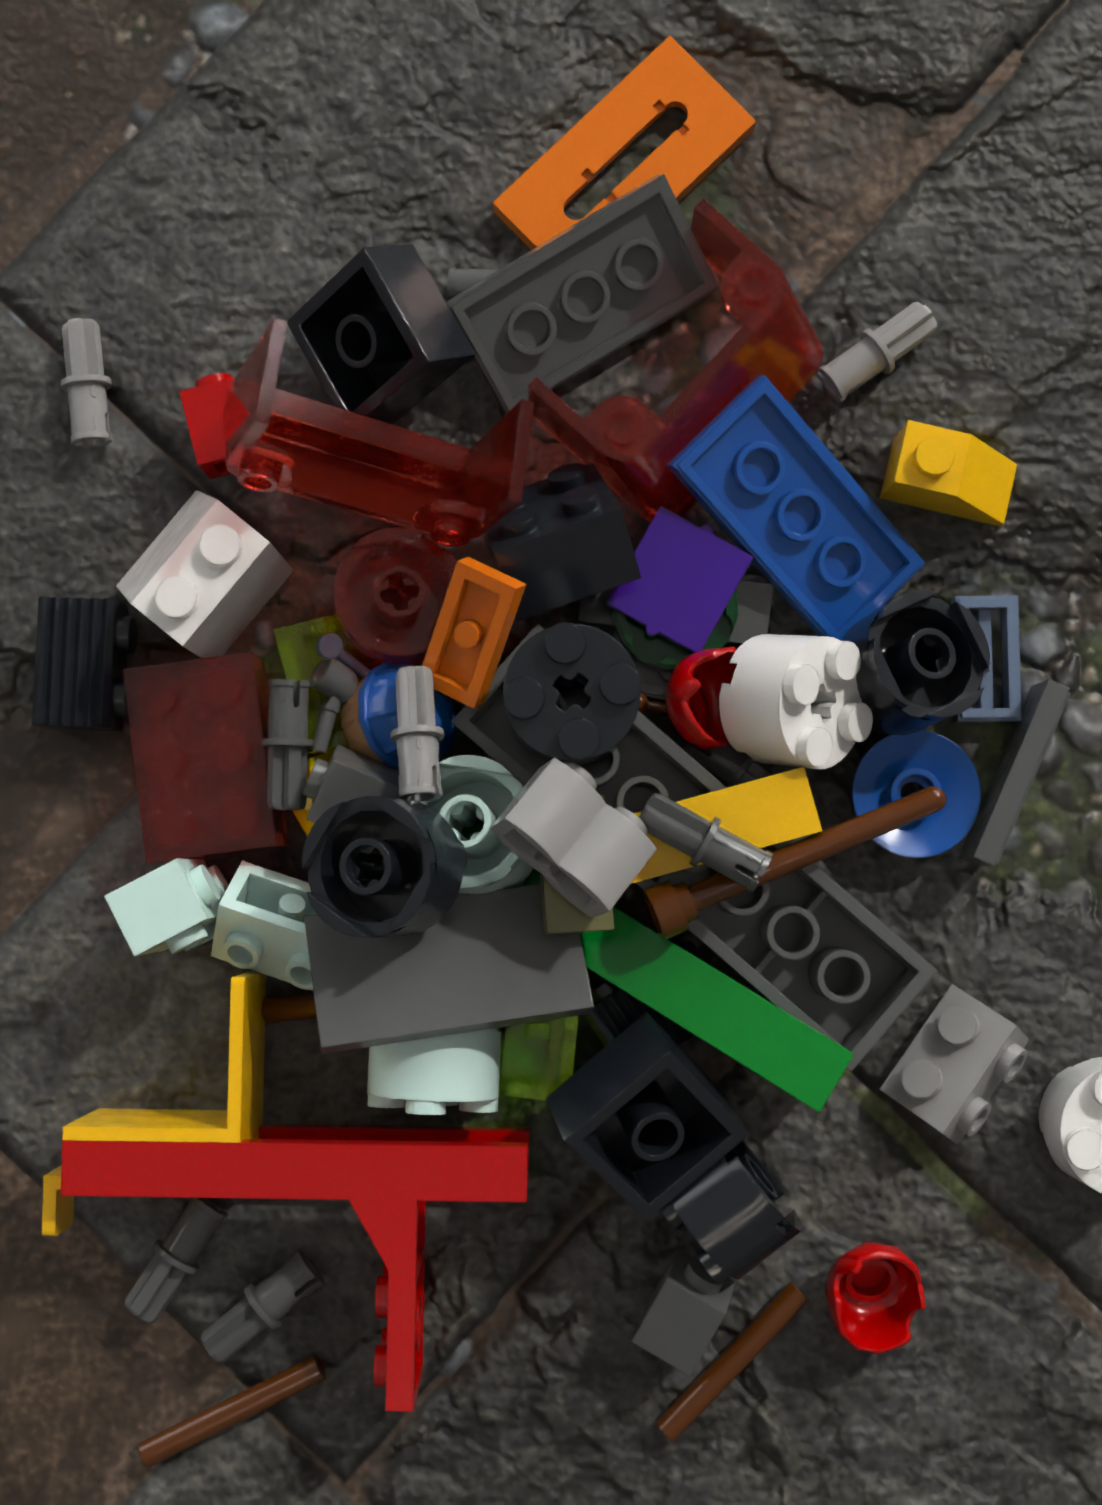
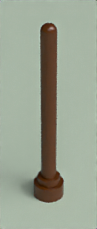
(678, 905)

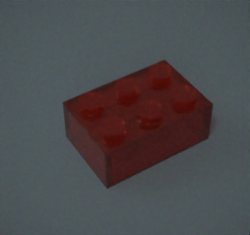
(202, 757)

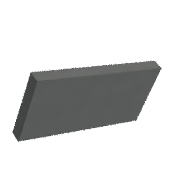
(584, 293)
(464, 974)

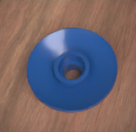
(925, 761)

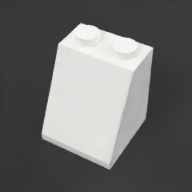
(205, 576)

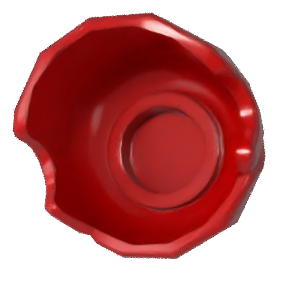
(695, 694)
(874, 1297)

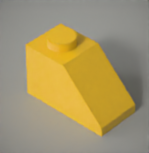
(948, 474)

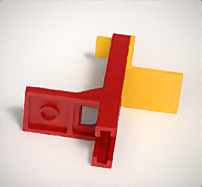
(232, 1154)

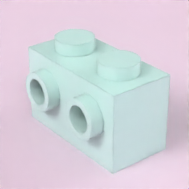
(169, 907)
(264, 925)

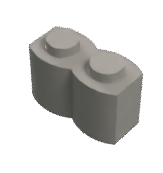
(575, 837)

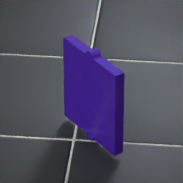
(682, 581)

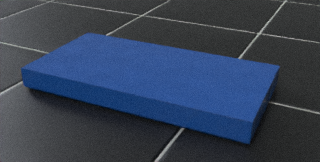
(795, 511)

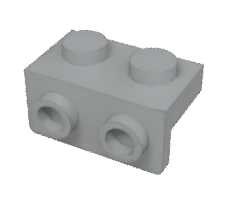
(957, 1065)

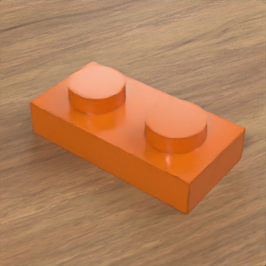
(472, 631)

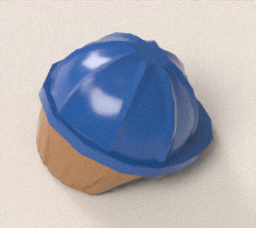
(373, 714)

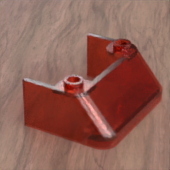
(635, 444)
(368, 464)

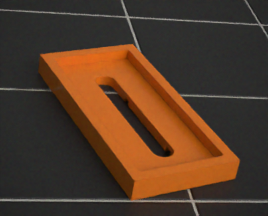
(663, 80)

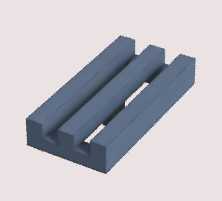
(1010, 660)

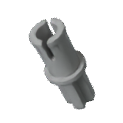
(877, 351)
(86, 383)
(417, 735)

